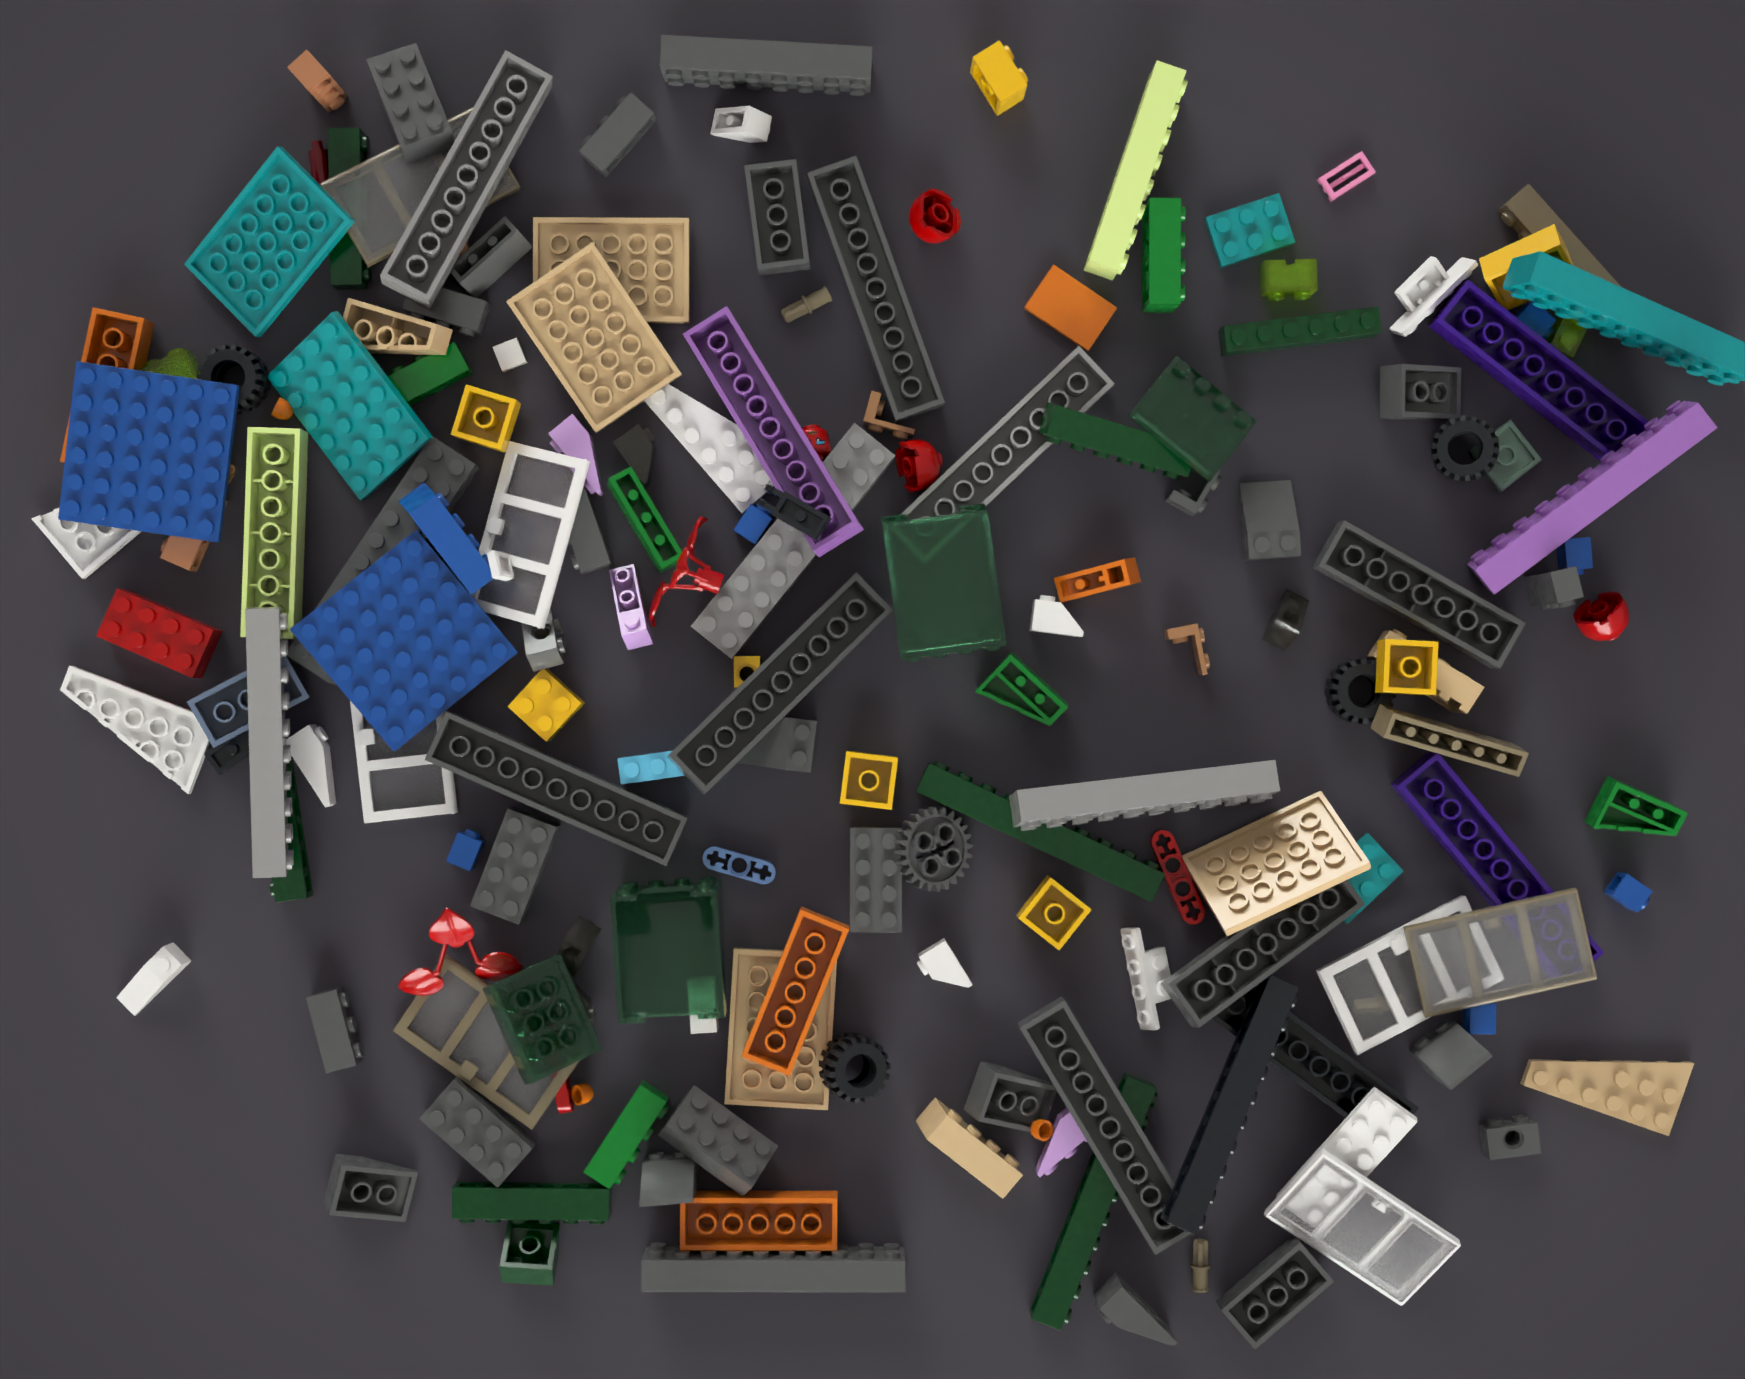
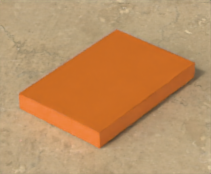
(1070, 308)

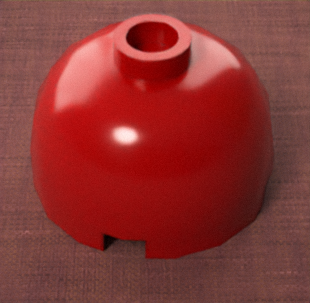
(934, 217)
(918, 463)
(1603, 618)

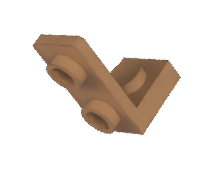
(875, 407)
(1181, 634)

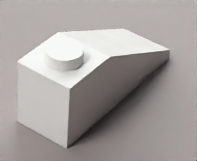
(314, 759)
(153, 977)

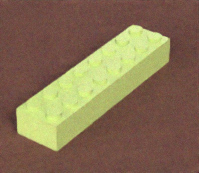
(1137, 165)
(275, 522)

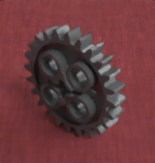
(939, 871)

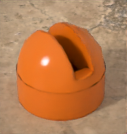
(282, 410)
(582, 1093)
(1041, 1129)

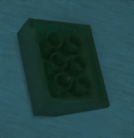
(1192, 418)
(542, 1019)

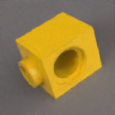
(741, 662)

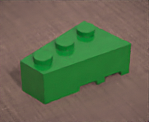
(1022, 689)
(1631, 809)

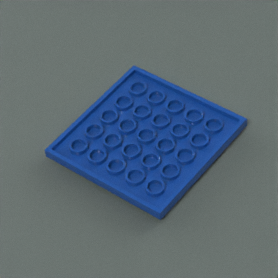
(148, 452)
(404, 640)

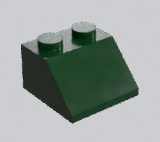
(530, 1253)

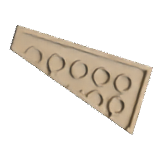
(1627, 1090)

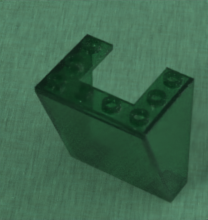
(943, 584)
(669, 949)

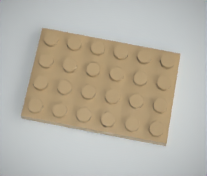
(643, 253)
(594, 337)
(1275, 863)
(756, 1084)

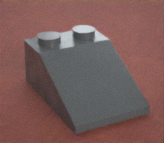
(1420, 392)
(1269, 520)
(785, 746)
(1449, 1053)
(1008, 1097)
(668, 1179)
(369, 1189)
(1129, 1312)

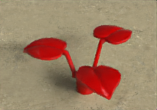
(705, 578)
(455, 931)

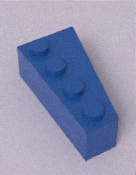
(447, 537)

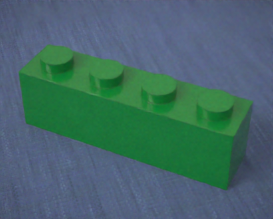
(430, 374)
(644, 519)
(626, 1134)

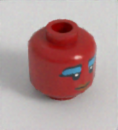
(819, 439)

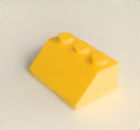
(1498, 262)

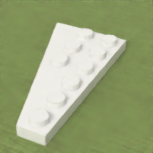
(714, 444)
(83, 544)
(150, 726)

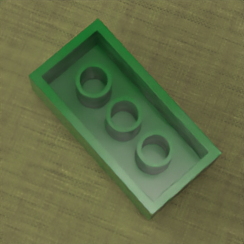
(1162, 255)

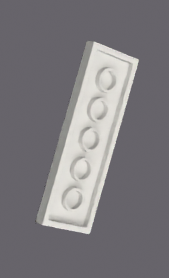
(1367, 1133)

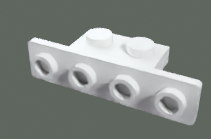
(1426, 289)
(1146, 973)

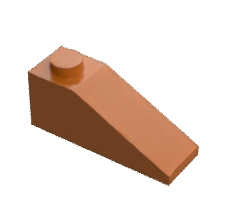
(1097, 579)

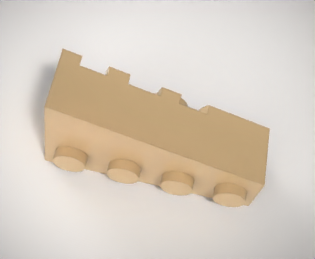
(393, 332)
(1453, 690)
(968, 1148)

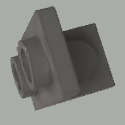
(1183, 501)

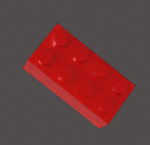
(159, 633)

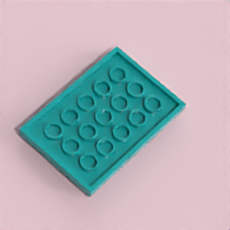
(269, 242)
(349, 406)

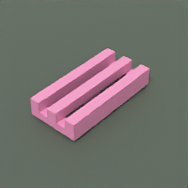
(1328, 188)

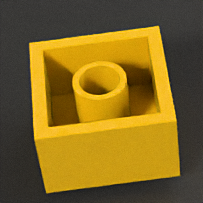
(999, 77)
(485, 418)
(1406, 667)
(546, 704)
(869, 780)
(1053, 912)

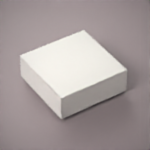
(510, 354)
(500, 565)

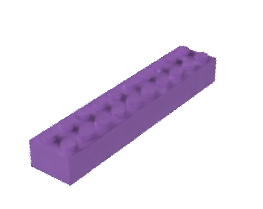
(770, 424)
(1591, 495)

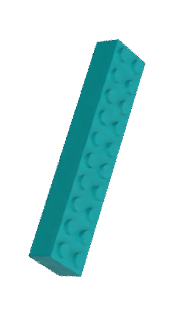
(1626, 317)

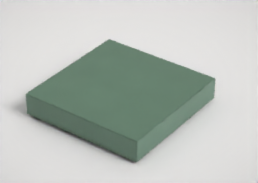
(1514, 456)

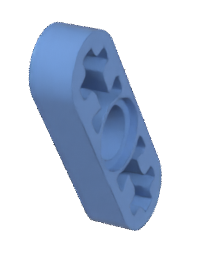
(730, 871)

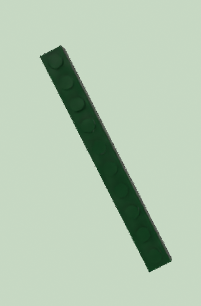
(1061, 842)
(1084, 1222)

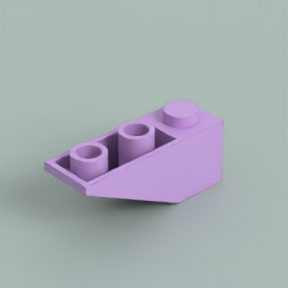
(577, 442)
(630, 607)
(1062, 1143)

